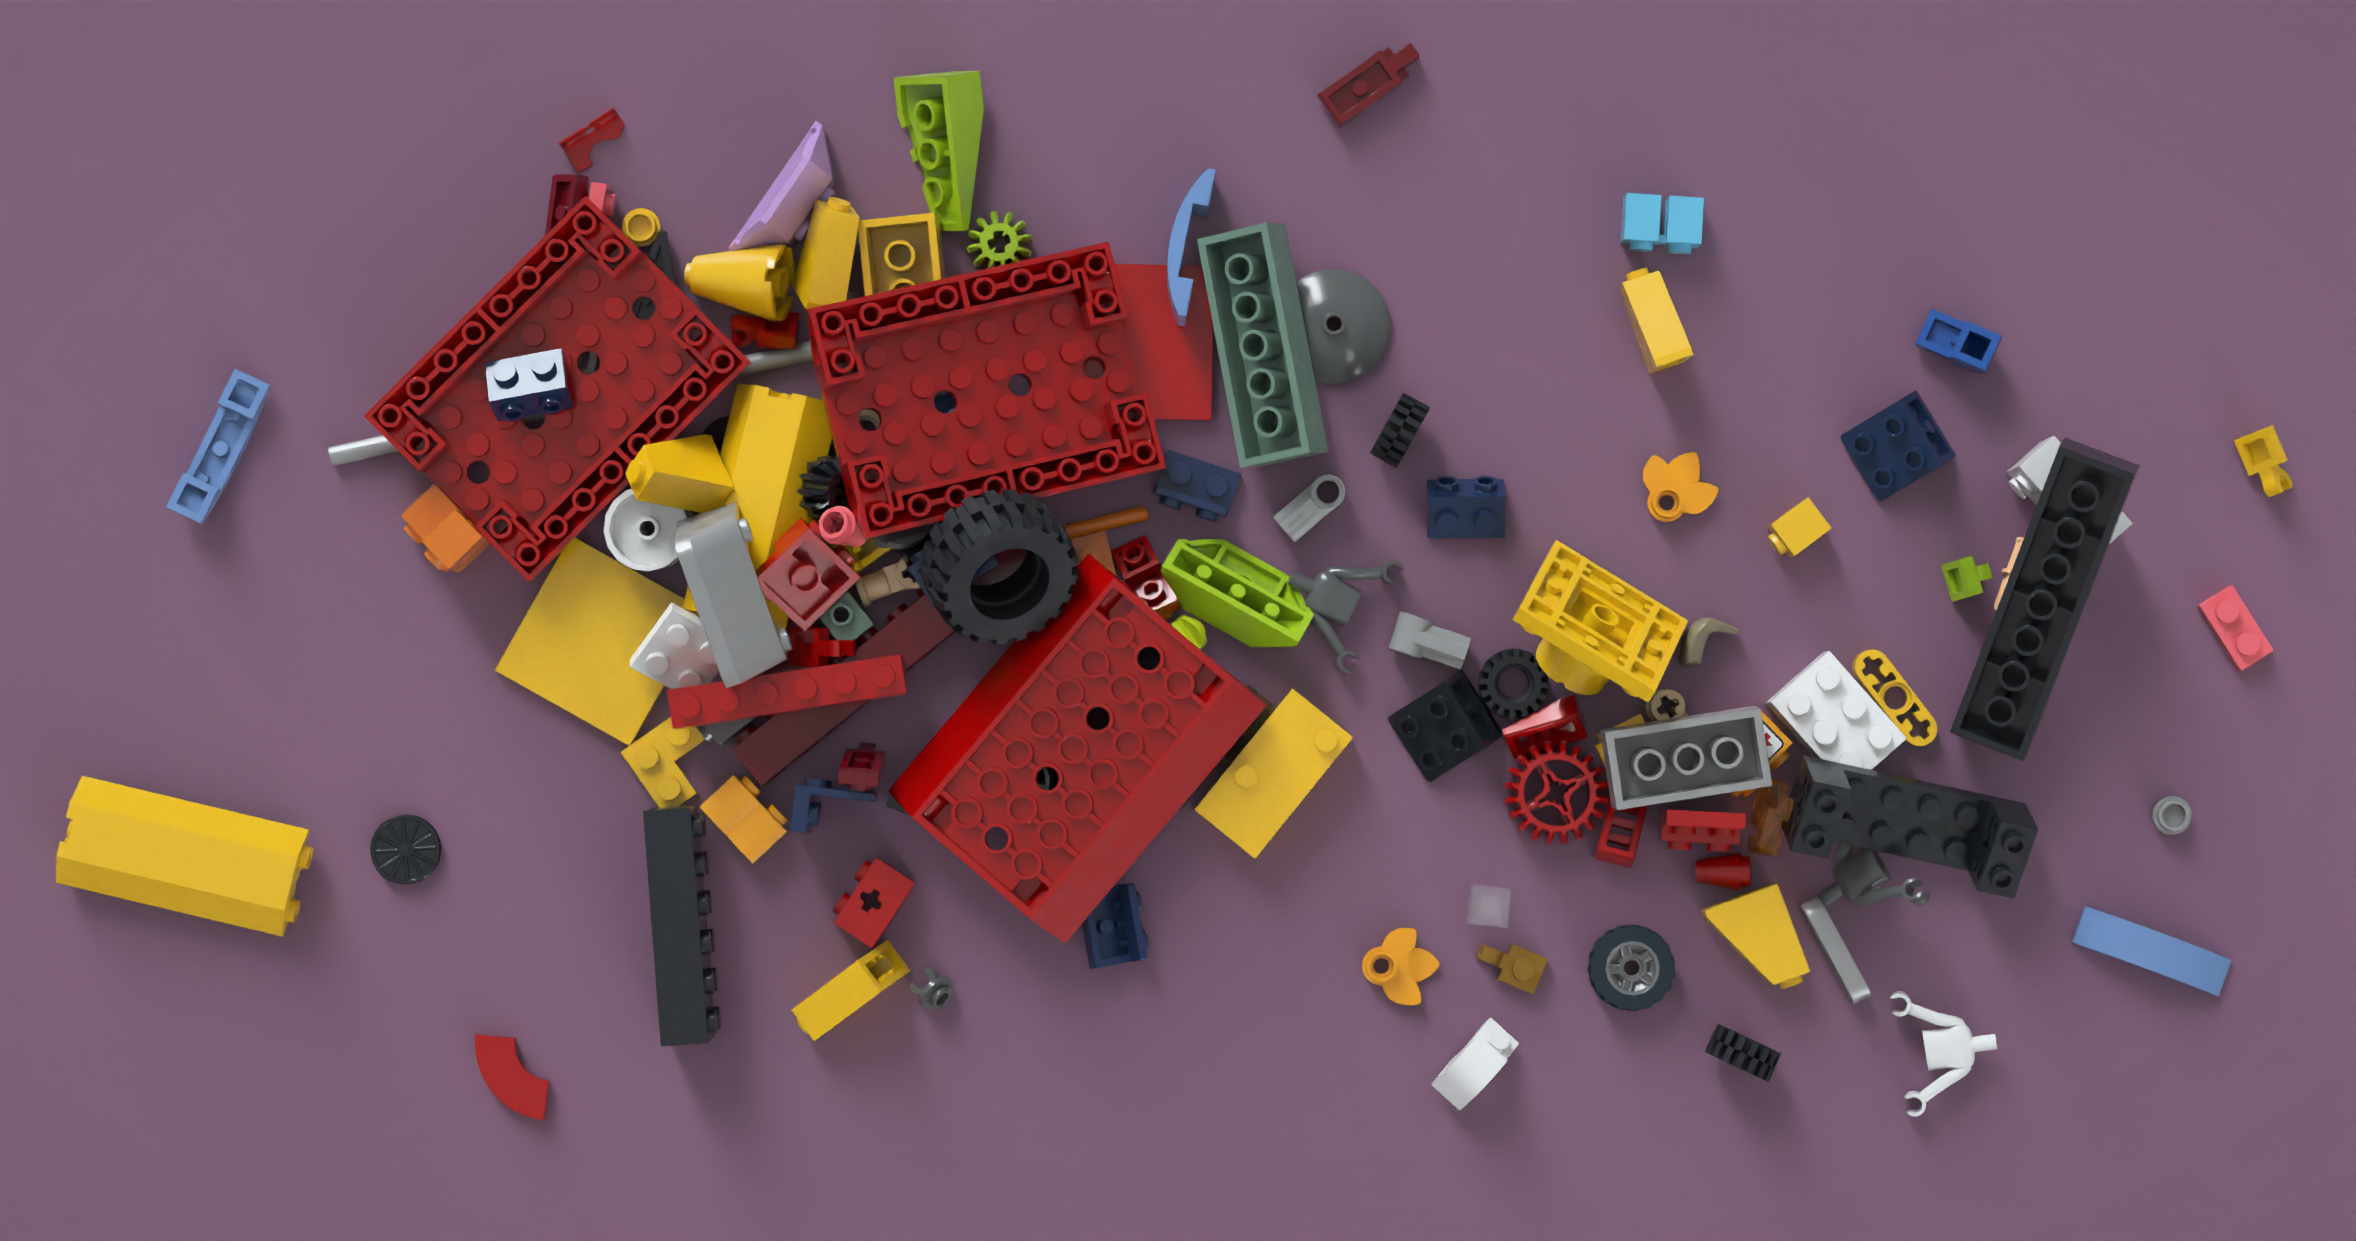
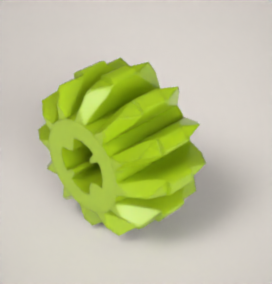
(988, 237)

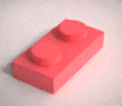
(2235, 628)

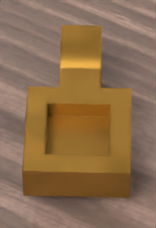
(1517, 967)

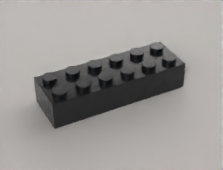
(680, 925)

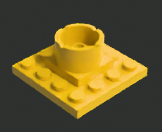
(1597, 627)

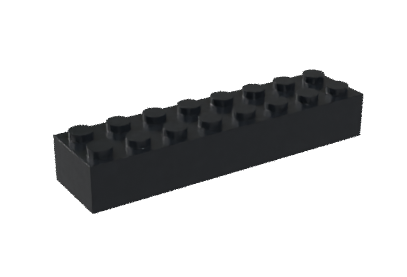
(2044, 598)

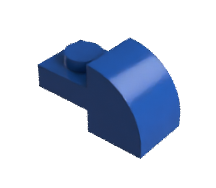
(1959, 342)

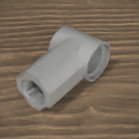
(1307, 509)
(1419, 639)

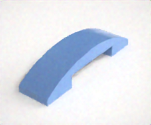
(1195, 203)
(220, 448)
(2151, 950)

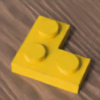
(655, 763)

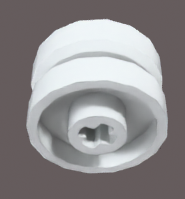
(629, 539)

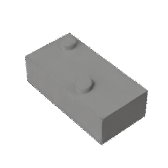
(1686, 757)

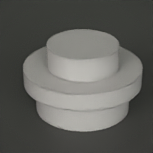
(2171, 815)

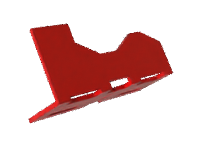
(580, 149)

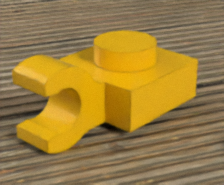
(2262, 455)

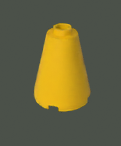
(746, 279)

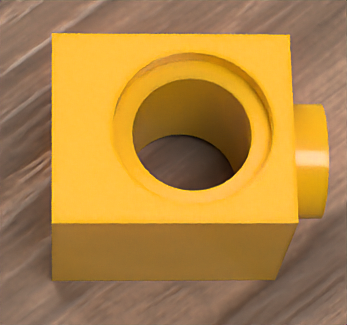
(1797, 528)

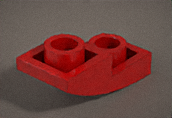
(1143, 575)

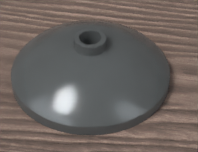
(1364, 331)

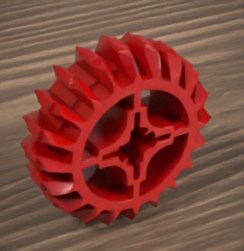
(1585, 777)

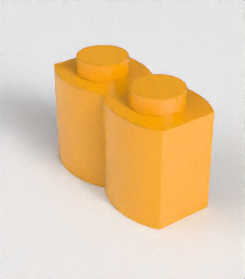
(744, 817)

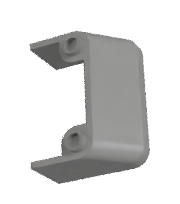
(729, 595)

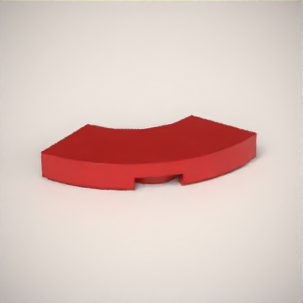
(509, 1078)

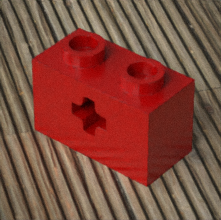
(871, 924)

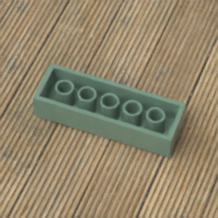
(1262, 345)

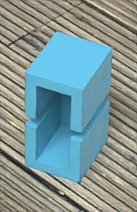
(1681, 222)

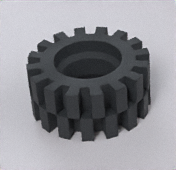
(1399, 430)
(1496, 700)
(1743, 1052)

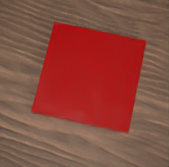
(1167, 358)

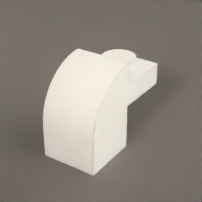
(1475, 1064)

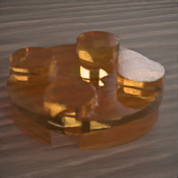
(1767, 815)

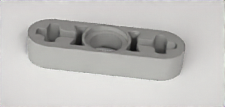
(1835, 950)

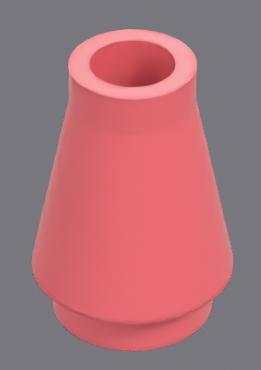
(840, 527)

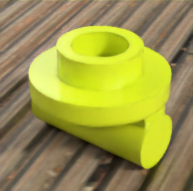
(1191, 629)

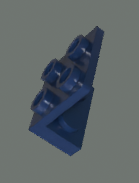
(1897, 446)
(807, 811)

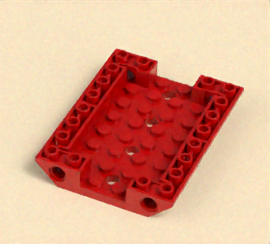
(968, 341)
(651, 383)
(1112, 783)

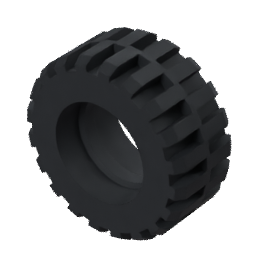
(980, 531)

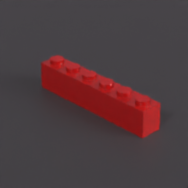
(788, 692)

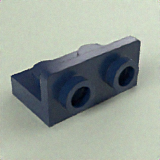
(1196, 485)

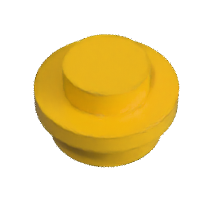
(641, 226)

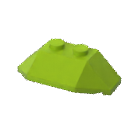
(1236, 593)

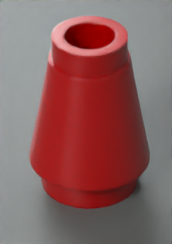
(1725, 871)

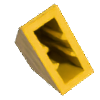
(827, 254)
(1654, 320)
(681, 474)
(1761, 933)
(850, 990)

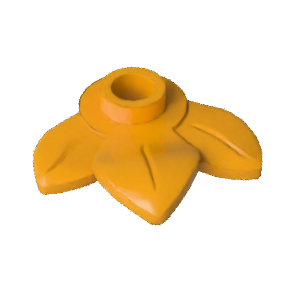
(1680, 483)
(1405, 967)

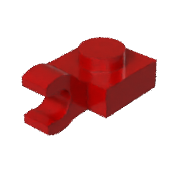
(766, 332)
(814, 647)

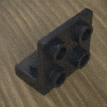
(1445, 726)

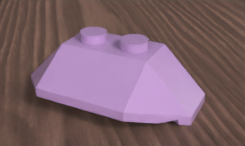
(789, 202)

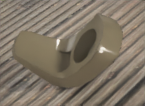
(1696, 637)

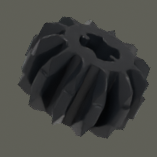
(822, 487)

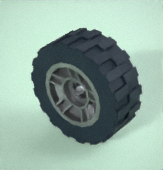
(1648, 982)

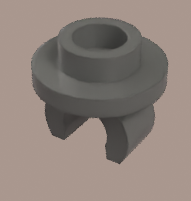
(935, 993)

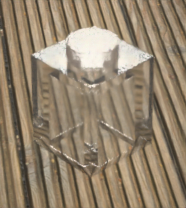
(1488, 906)

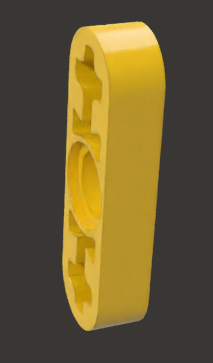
(1884, 669)

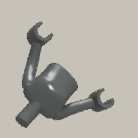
(1336, 600)
(1862, 875)

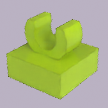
(1964, 577)

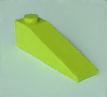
(945, 128)

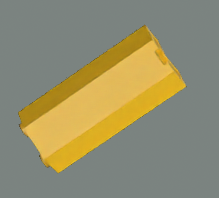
(764, 453)
(183, 856)

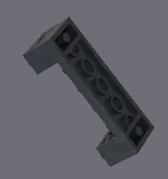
(1910, 821)

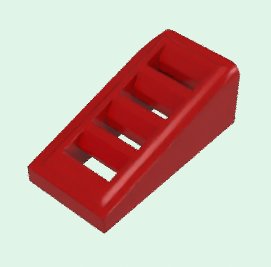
(1557, 723)
(1615, 855)

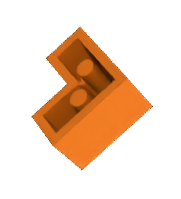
(444, 531)

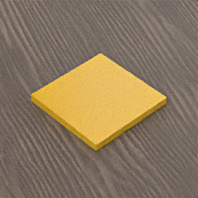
(582, 637)

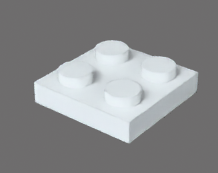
(676, 651)

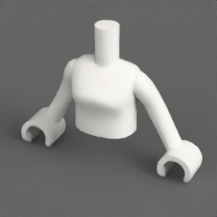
(1945, 1048)

